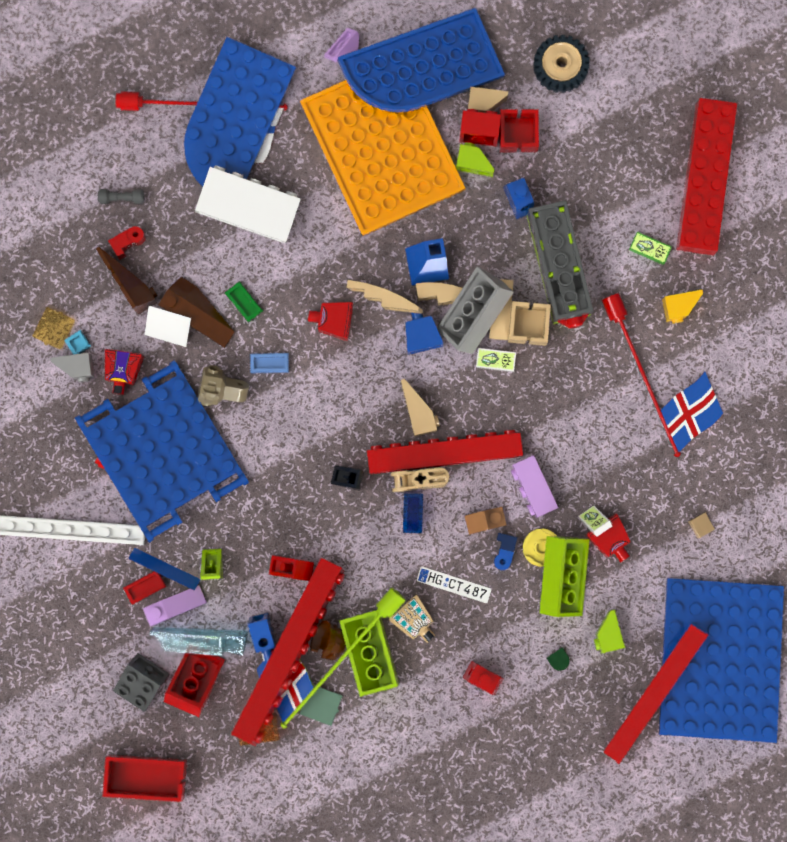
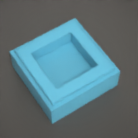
(77, 343)

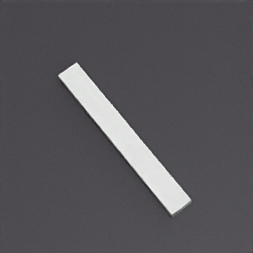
(71, 530)

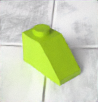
(473, 161)
(609, 634)

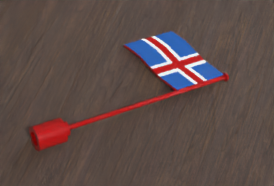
(686, 412)

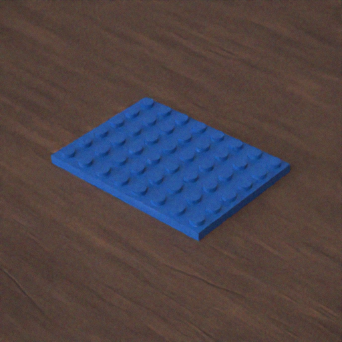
(735, 674)

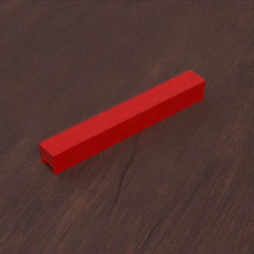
(655, 693)

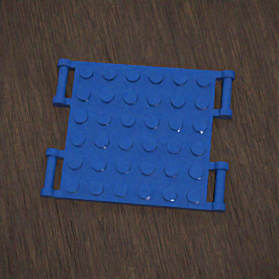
(161, 450)

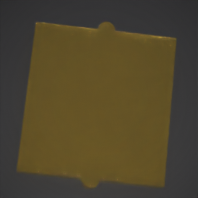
(53, 328)

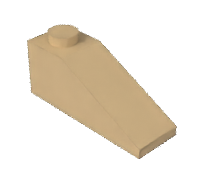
(420, 414)

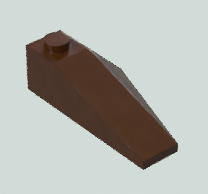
(134, 289)
(188, 300)

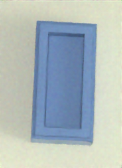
(269, 363)

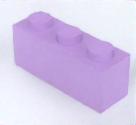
(533, 487)

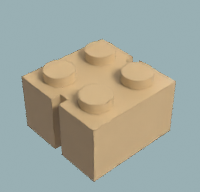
(529, 324)

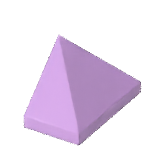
(344, 44)

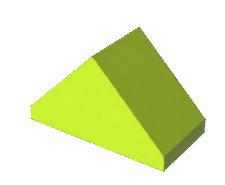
(211, 564)

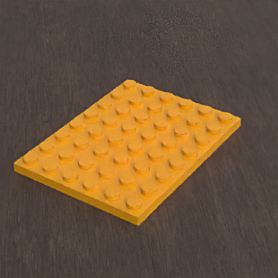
(381, 158)

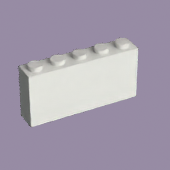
(247, 204)

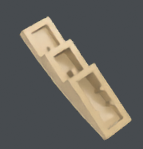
(389, 300)

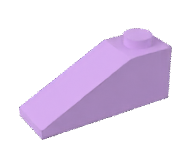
(174, 606)

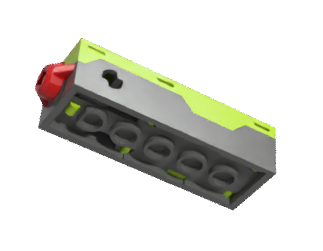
(560, 264)

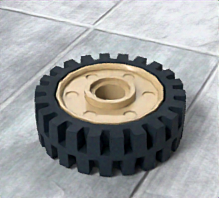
(565, 50)

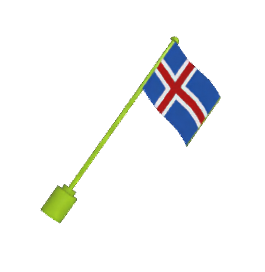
(301, 685)

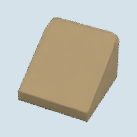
(701, 525)

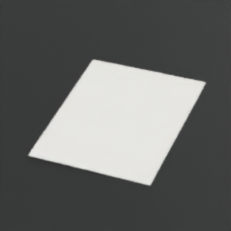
(167, 326)

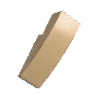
(442, 292)
(500, 327)

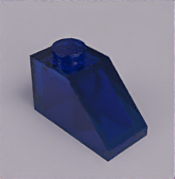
(413, 513)

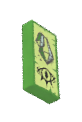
(650, 248)

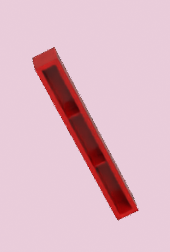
(444, 453)

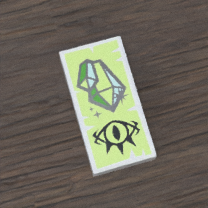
(496, 360)
(595, 521)

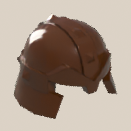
(329, 639)

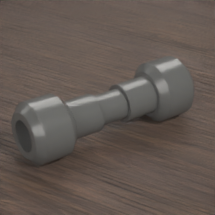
(106, 196)

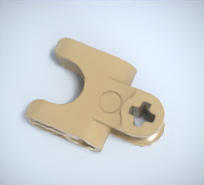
(432, 479)

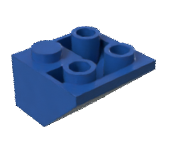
(427, 262)

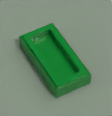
(243, 301)

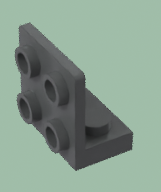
(140, 682)

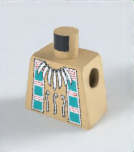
(414, 620)

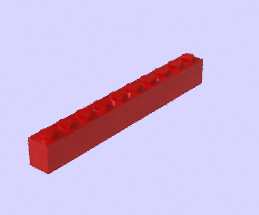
(288, 652)

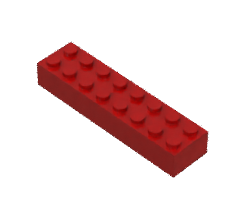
(706, 176)

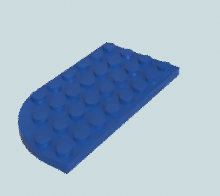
(423, 64)
(235, 110)

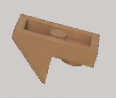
(485, 520)

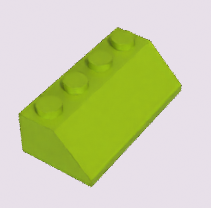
(564, 576)
(372, 656)

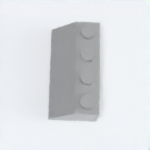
(474, 310)

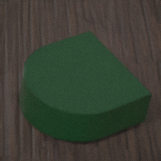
(559, 659)

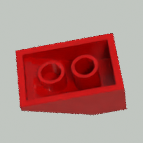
(193, 682)

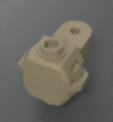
(216, 387)

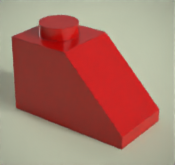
(291, 568)

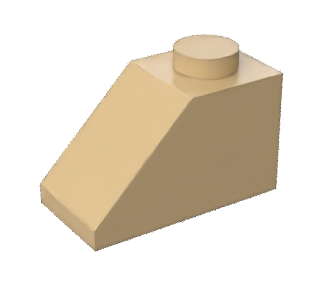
(486, 99)

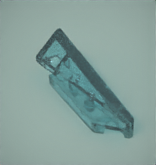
(201, 640)

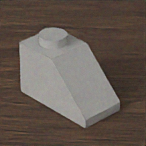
(76, 366)

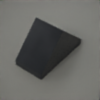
(347, 477)

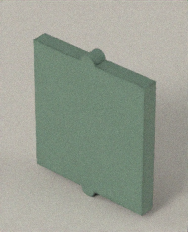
(322, 706)

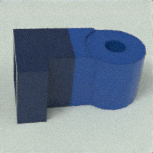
(504, 557)

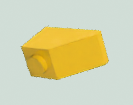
(680, 305)

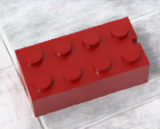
(144, 778)

